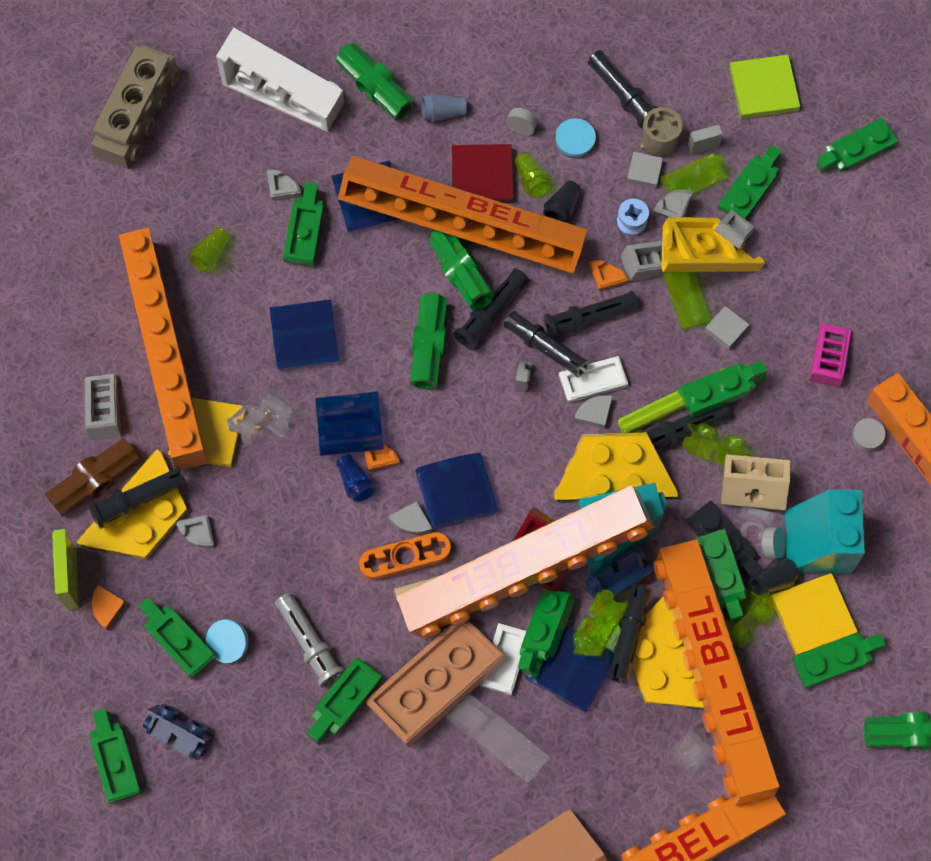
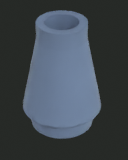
(441, 107)

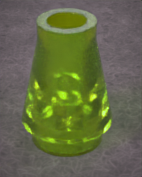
(533, 177)
(209, 250)

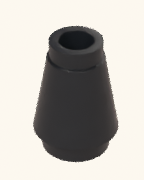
(562, 203)
(774, 577)

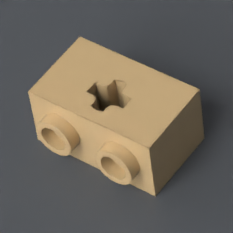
(755, 482)

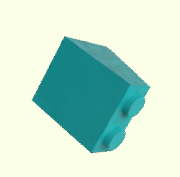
(655, 504)
(826, 533)

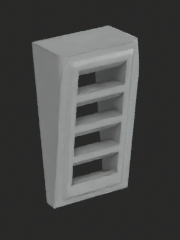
(636, 263)
(106, 425)

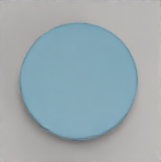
(575, 137)
(227, 640)

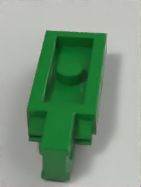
(858, 147)
(751, 184)
(304, 228)
(721, 387)
(723, 572)
(545, 630)
(177, 638)
(836, 658)
(343, 699)
(113, 759)

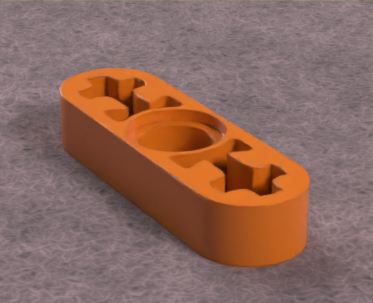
(394, 548)

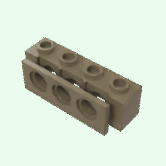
(133, 106)

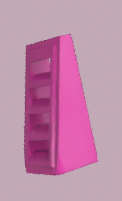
(828, 376)

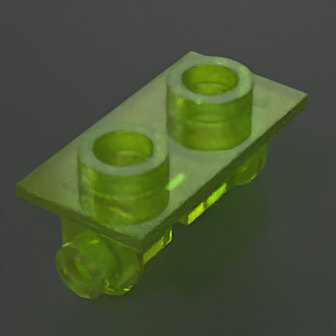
(696, 174)
(687, 299)
(706, 440)
(756, 611)
(596, 631)

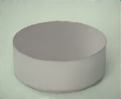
(522, 121)
(868, 434)
(774, 543)

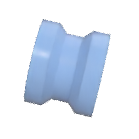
(627, 221)

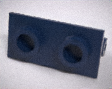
(629, 570)
(189, 733)

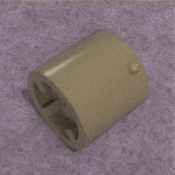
(661, 132)

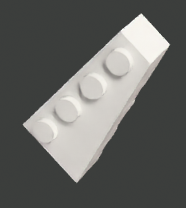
(278, 81)

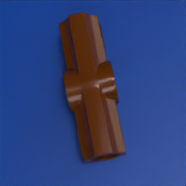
(92, 477)

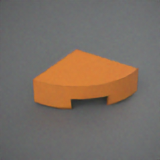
(607, 275)
(381, 458)
(106, 606)

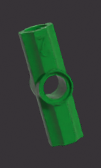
(375, 81)
(462, 269)
(428, 341)
(904, 731)

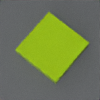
(764, 86)
(65, 569)

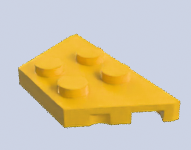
(695, 247)
(612, 463)
(146, 525)
(660, 663)

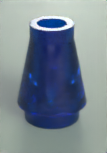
(356, 480)

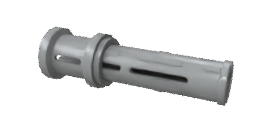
(313, 654)

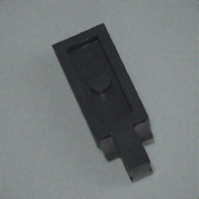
(711, 519)

